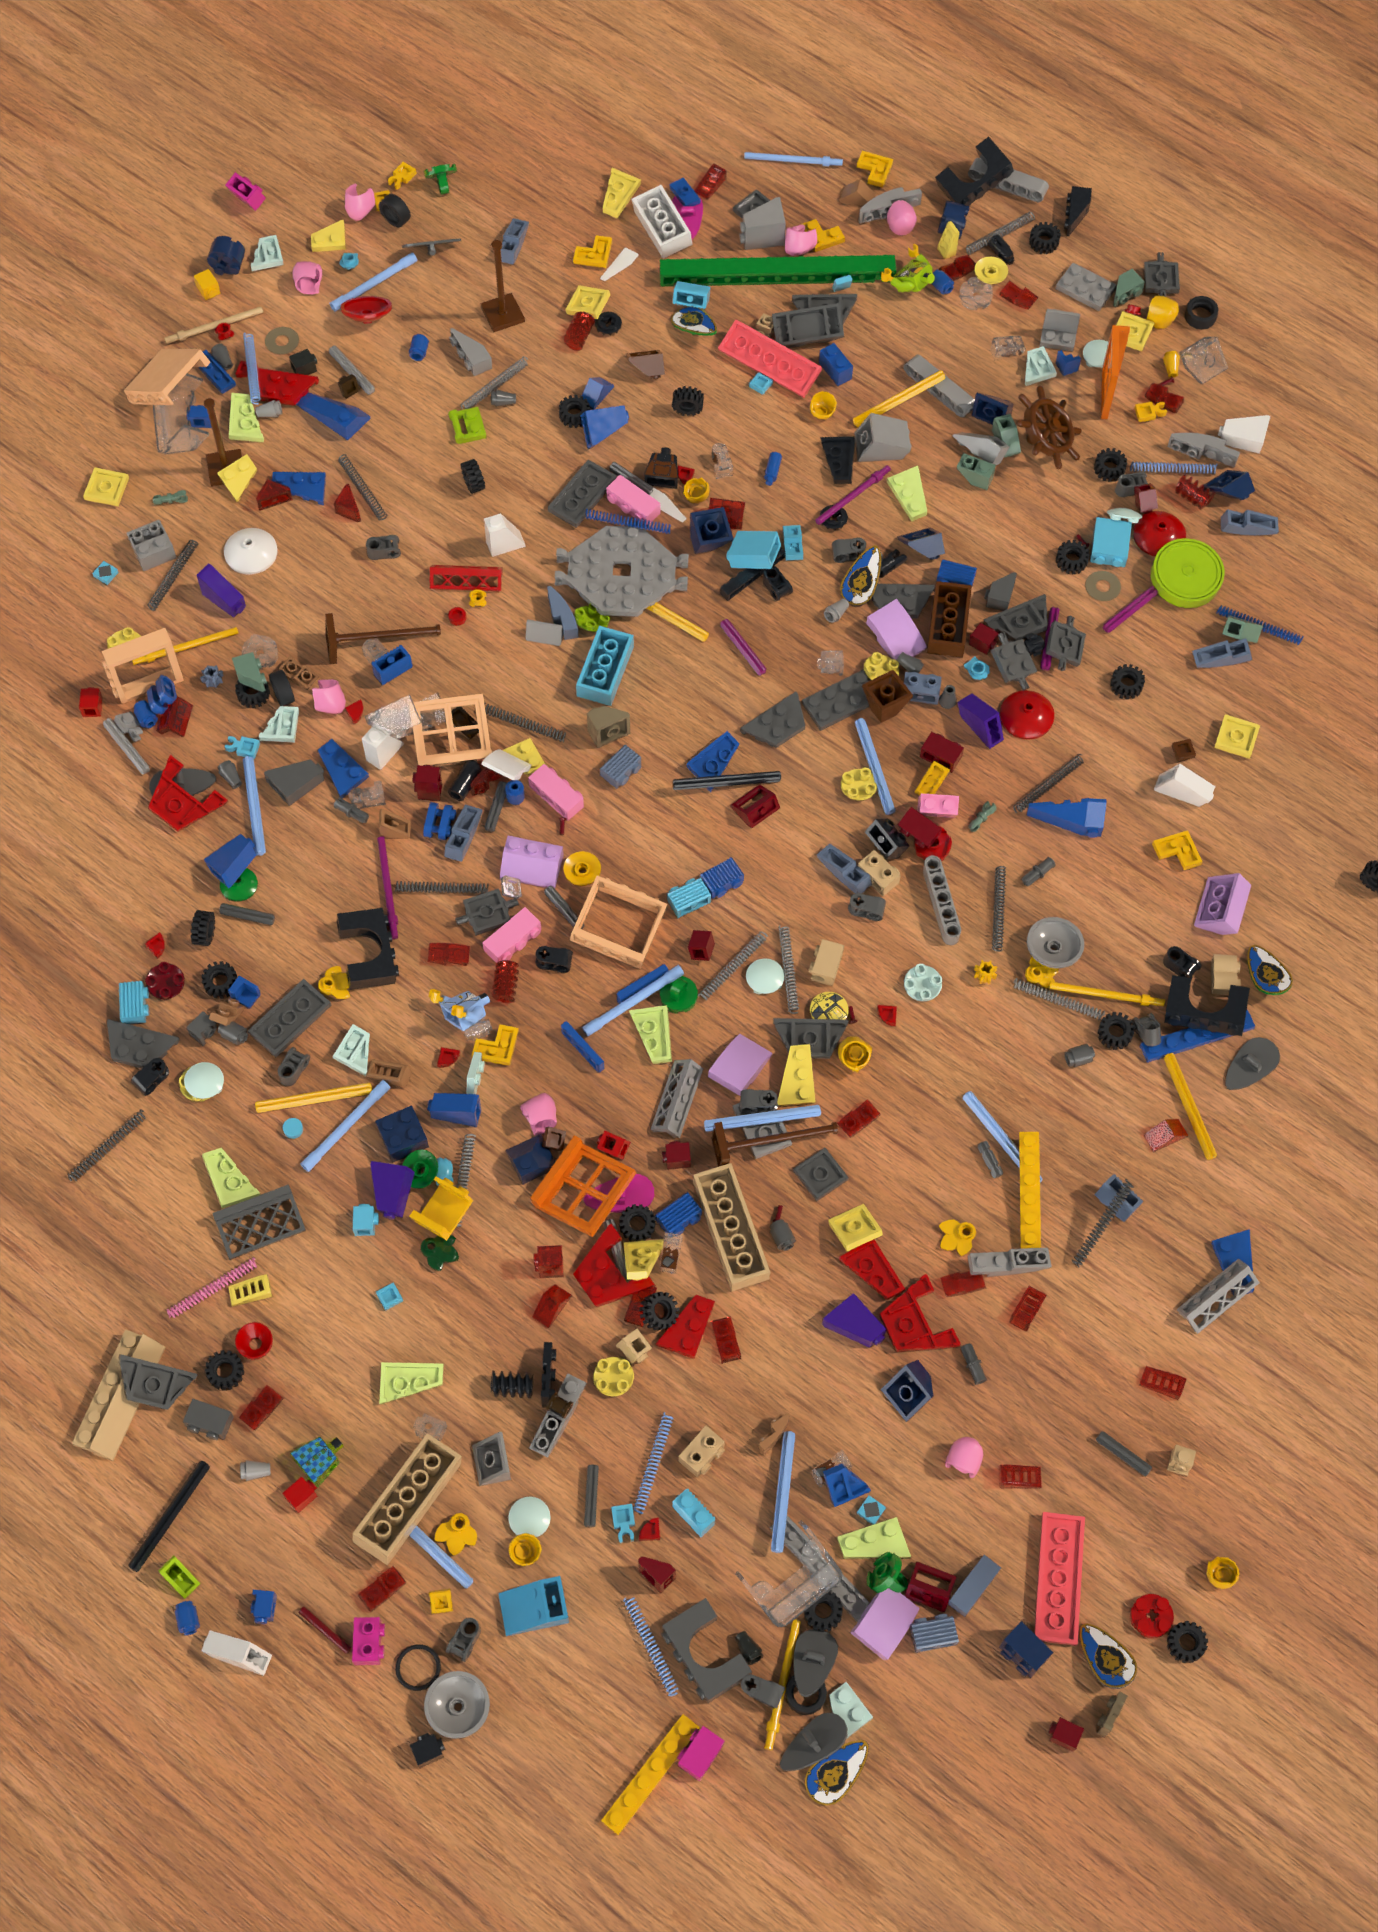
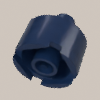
(955, 213)
(225, 255)

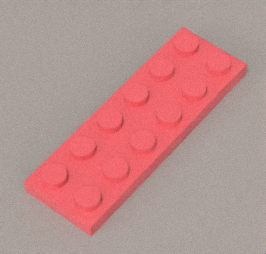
(770, 358)
(1059, 1578)

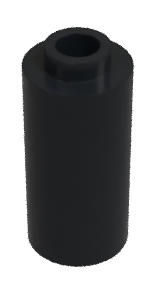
(461, 784)

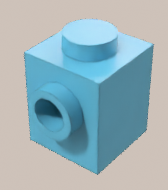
(364, 1220)

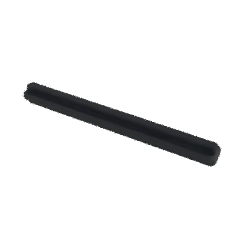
(726, 780)
(169, 1516)

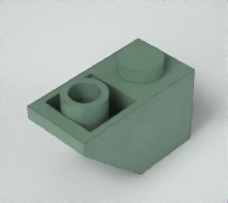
(1128, 287)
(1006, 430)
(976, 471)
(1242, 629)
(248, 671)

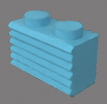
(691, 295)
(688, 897)
(132, 1002)
(693, 1512)

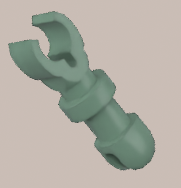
(158, 499)
(982, 816)

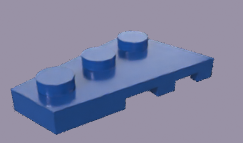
(303, 484)
(714, 758)
(342, 768)
(1234, 1247)

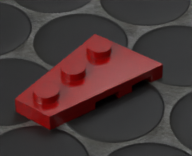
(873, 1268)
(688, 1331)

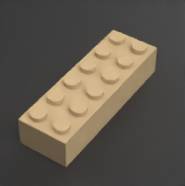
(731, 1227)
(407, 1499)

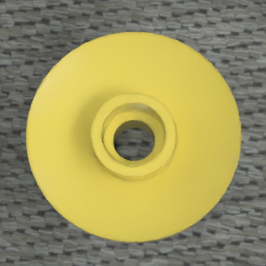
(991, 270)

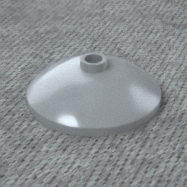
(1055, 934)
(446, 1693)

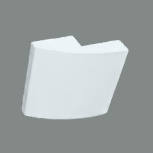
(506, 764)

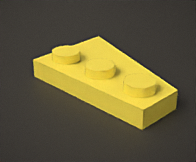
(619, 192)
(797, 1081)

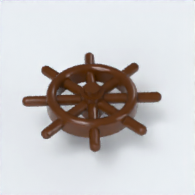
(1048, 427)

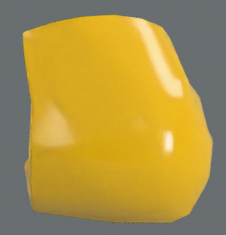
(1162, 311)
(854, 1053)

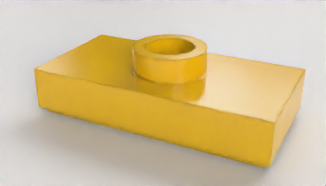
(932, 779)

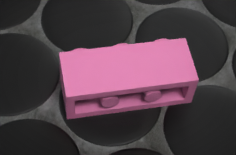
(632, 500)
(556, 791)
(512, 936)

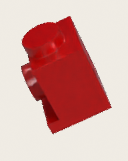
(620, 1148)

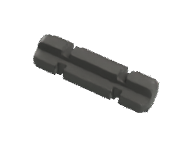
(990, 1159)

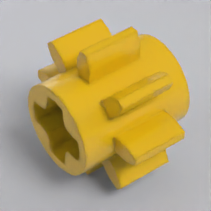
(985, 972)

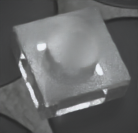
(511, 887)

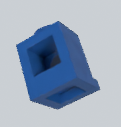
(198, 417)
(263, 1606)

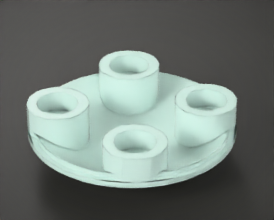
(1095, 352)
(1118, 513)
(765, 976)
(922, 983)
(204, 1080)
(529, 1516)

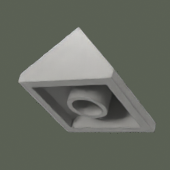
(491, 1460)

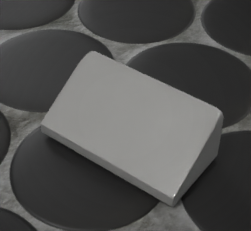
(544, 632)

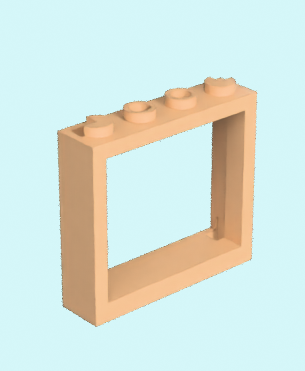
(132, 650)
(605, 946)

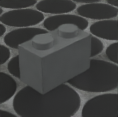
(208, 1420)

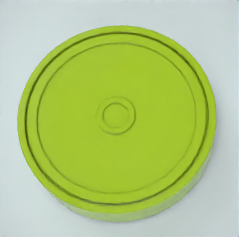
(1187, 573)

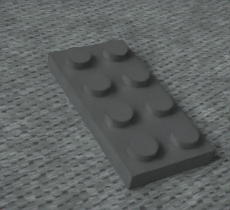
(581, 493)
(837, 701)
(289, 1018)

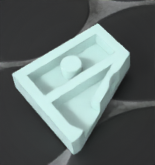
(354, 1050)
(849, 1708)

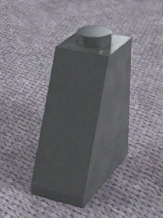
(295, 780)

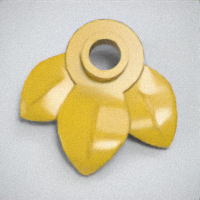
(1043, 973)
(338, 983)
(955, 1238)
(454, 1536)

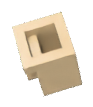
(634, 1347)
(1181, 1460)

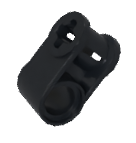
(778, 585)
(555, 959)
(1182, 964)
(149, 1078)

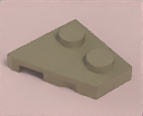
(1106, 1721)

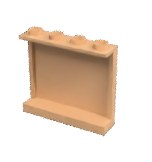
(162, 375)

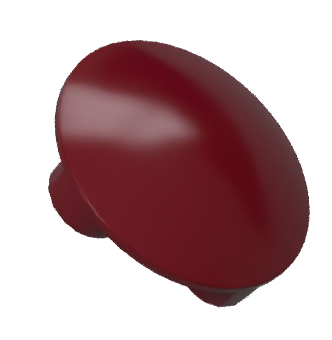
(165, 981)

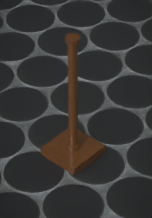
(504, 310)
(222, 458)
(333, 638)
(722, 1147)

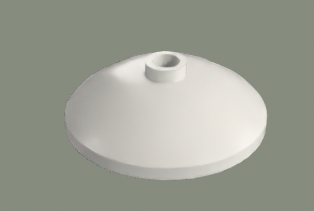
(252, 557)

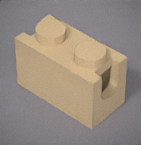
(827, 962)

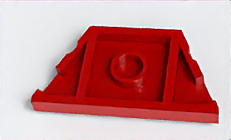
(284, 386)

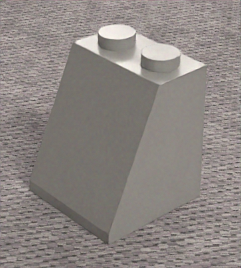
(763, 226)
(882, 439)

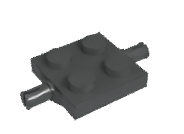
(1161, 276)
(1065, 643)
(1013, 661)
(486, 911)

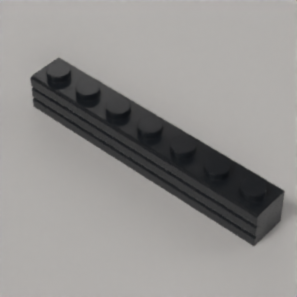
(745, 578)

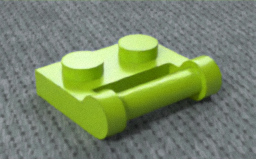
(473, 424)

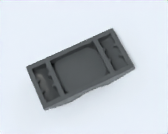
(808, 325)

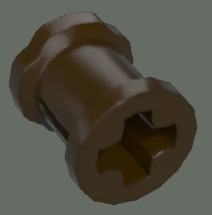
(559, 1405)

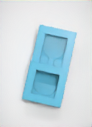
(793, 542)

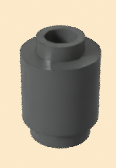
(233, 1032)
(1079, 1055)
(782, 1235)

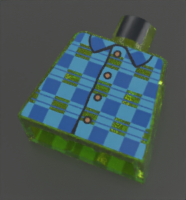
(318, 1459)

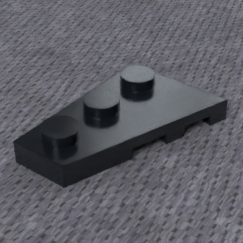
(840, 457)
(549, 1375)

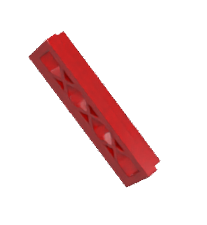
(468, 571)

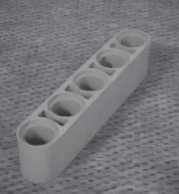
(1017, 183)
(945, 391)
(941, 892)

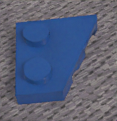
(844, 1484)

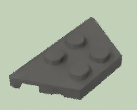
(845, 300)
(911, 596)
(1021, 620)
(778, 722)
(819, 1033)
(137, 1045)
(153, 1382)

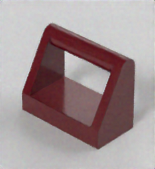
(759, 810)
(657, 1572)
(926, 1593)

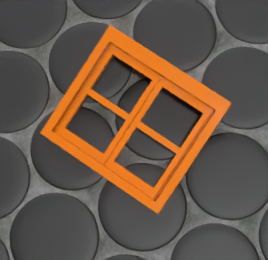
(1112, 366)
(561, 1173)

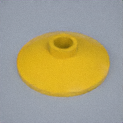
(582, 861)

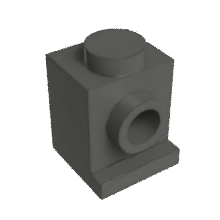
(202, 1028)

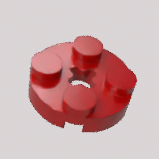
(942, 849)
(1143, 1624)

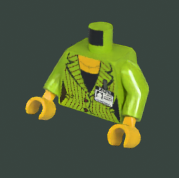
(912, 276)

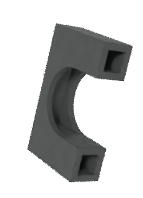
(710, 1681)

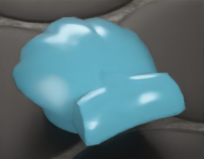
(349, 260)
(977, 669)
(445, 1169)

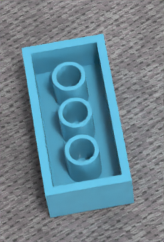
(605, 665)

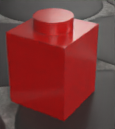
(90, 702)
(300, 1494)

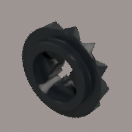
(604, 318)
(841, 515)

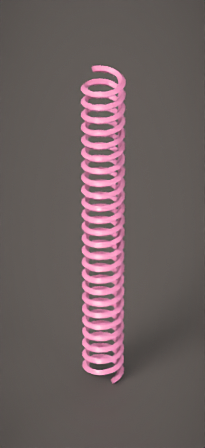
(189, 1302)

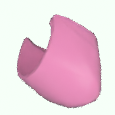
(358, 205)
(901, 217)
(799, 242)
(307, 277)
(329, 697)
(540, 1113)
(965, 1456)

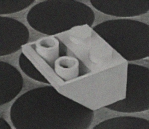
(151, 545)

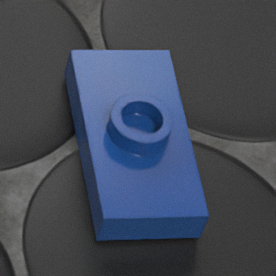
(684, 193)

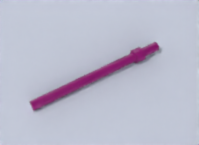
(874, 478)
(392, 918)

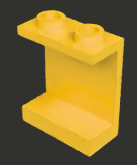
(443, 1209)

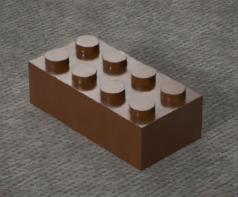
(949, 619)

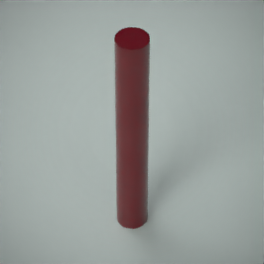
(326, 1631)

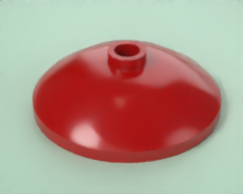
(366, 308)
(1151, 537)
(1025, 722)

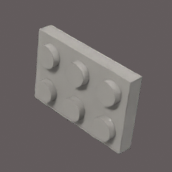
(1086, 286)
(763, 1130)

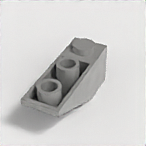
(474, 354)
(986, 447)

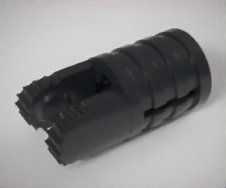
(1002, 249)
(891, 562)

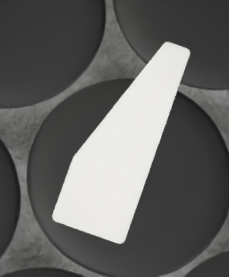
(623, 260)
(667, 506)

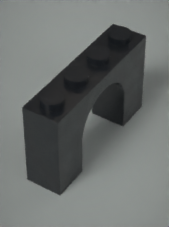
(966, 193)
(373, 925)
(1183, 1013)

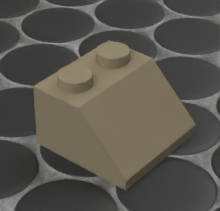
(607, 725)

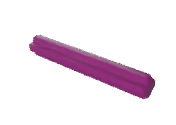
(1130, 609)
(743, 647)
(1046, 659)

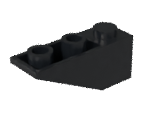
(1078, 208)

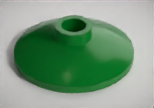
(242, 890)
(417, 1161)

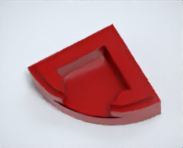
(242, 370)
(685, 474)
(355, 711)
(156, 945)
(887, 1014)
(447, 1057)
(650, 1531)

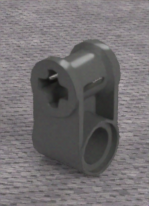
(1127, 482)
(383, 547)
(847, 549)
(869, 906)
(1148, 1029)
(293, 1063)
(756, 1101)
(464, 1640)
(765, 1691)

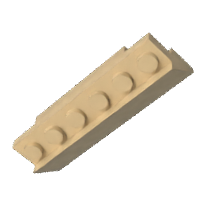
(109, 1411)

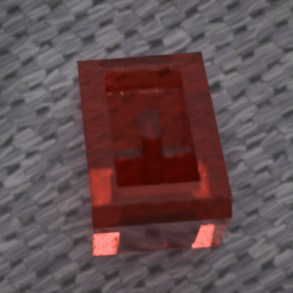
(272, 495)
(346, 505)
(1165, 1134)
(551, 1305)

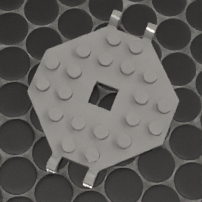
(613, 595)

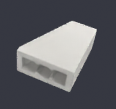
(1245, 432)
(502, 535)
(380, 747)
(1185, 785)
(236, 1652)

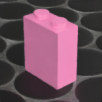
(938, 805)

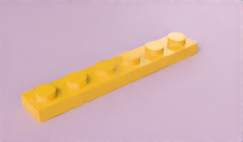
(1030, 1190)
(649, 1775)

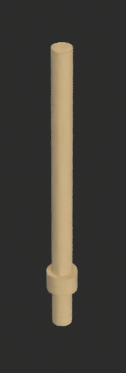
(182, 335)

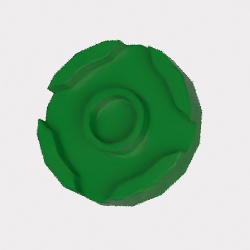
(440, 172)
(679, 995)
(887, 1574)

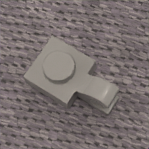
(129, 724)

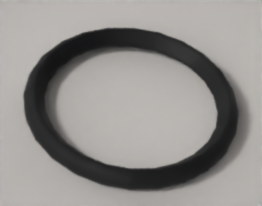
(403, 1653)

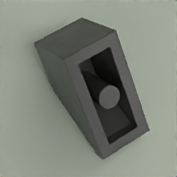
(1000, 593)

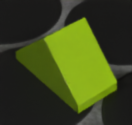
(179, 1577)

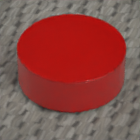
(457, 616)

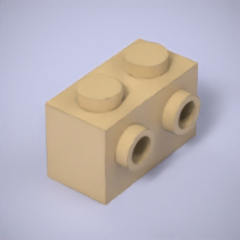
(882, 874)
(702, 1451)

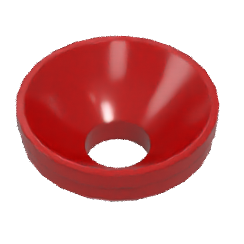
(250, 1332)

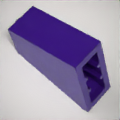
(220, 591)
(981, 719)
(391, 1188)
(855, 1322)

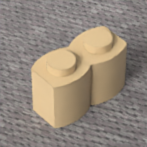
(1224, 973)

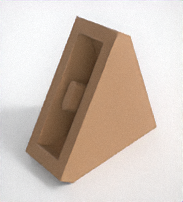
(856, 193)
(393, 826)

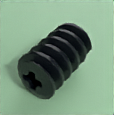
(512, 1384)

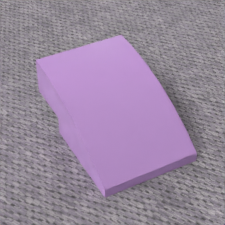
(896, 631)
(739, 1064)
(885, 1622)

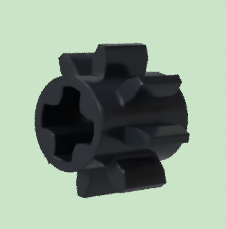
(1034, 644)

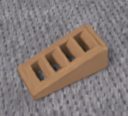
(400, 1077)

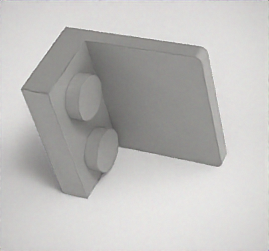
(1059, 330)

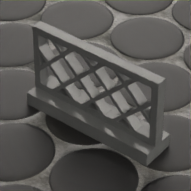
(254, 1205)

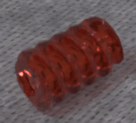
(579, 330)
(1193, 492)
(504, 981)

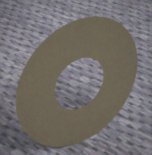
(273, 334)
(1113, 592)

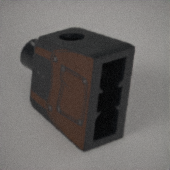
(662, 469)

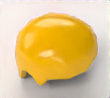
(823, 405)
(696, 490)
(524, 1549)
(1222, 1572)

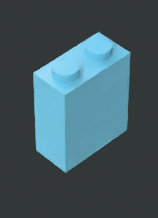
(1110, 542)
(754, 549)

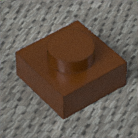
(1183, 750)
(554, 1139)

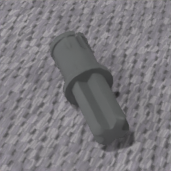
(351, 810)
(1038, 871)
(973, 1364)

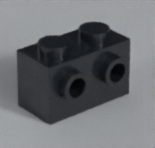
(887, 838)

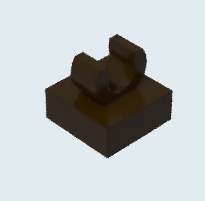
(348, 385)

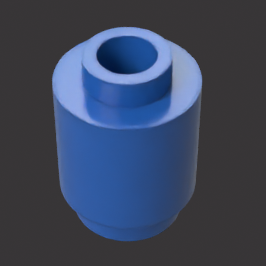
(942, 282)
(418, 347)
(144, 715)
(515, 792)
(187, 1618)

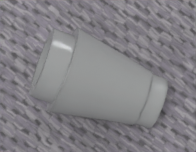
(269, 409)
(835, 611)
(252, 1470)

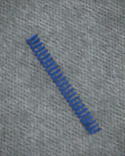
(627, 522)
(1274, 631)

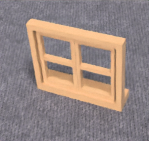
(454, 757)

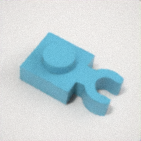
(244, 747)
(623, 1519)

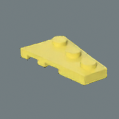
(641, 1257)

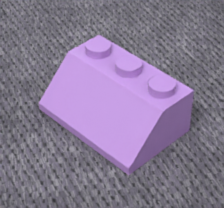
(531, 861)
(1223, 904)

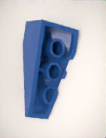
(336, 415)
(1079, 817)

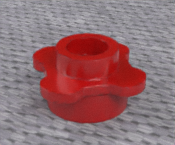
(1133, 309)
(224, 331)

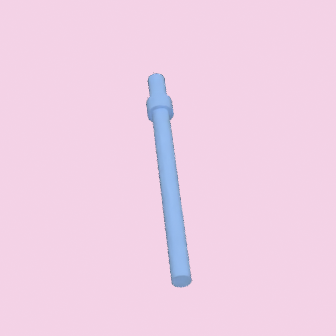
(825, 161)

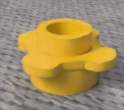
(477, 594)

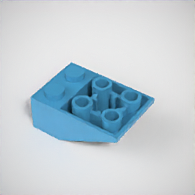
(534, 1606)

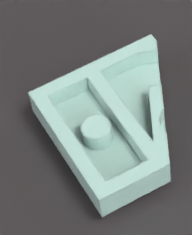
(267, 254)
(1038, 366)
(282, 726)
(474, 1076)

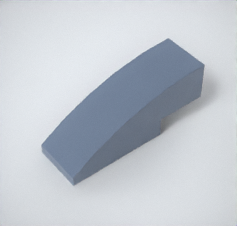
(513, 240)
(1248, 523)
(562, 614)
(1222, 654)
(463, 833)
(844, 869)
(974, 1585)

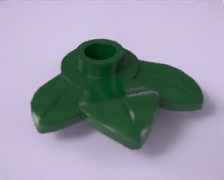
(442, 1251)

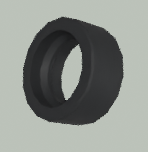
(394, 210)
(1199, 322)
(281, 688)
(800, 1709)

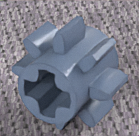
(211, 676)

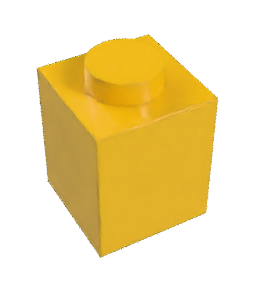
(207, 284)

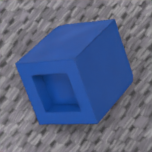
(1067, 364)
(244, 992)

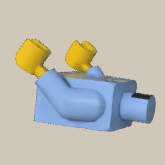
(462, 1009)

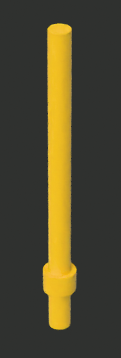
(187, 645)
(1143, 999)
(773, 1725)

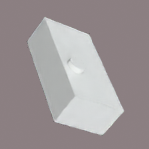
(662, 221)

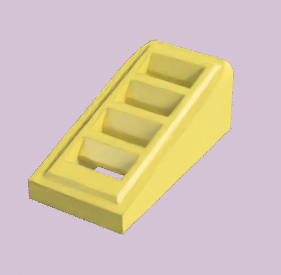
(949, 241)
(259, 1295)

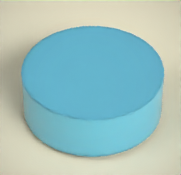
(293, 1128)

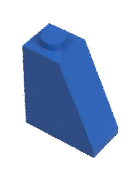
(603, 422)
(231, 860)
(455, 1108)

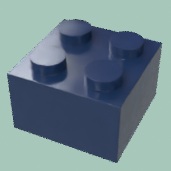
(402, 1133)
(1025, 1650)

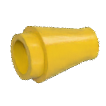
(1171, 361)

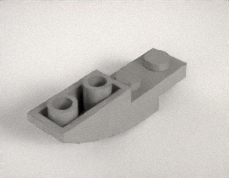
(879, 206)
(1201, 444)
(1009, 1263)
(553, 1424)

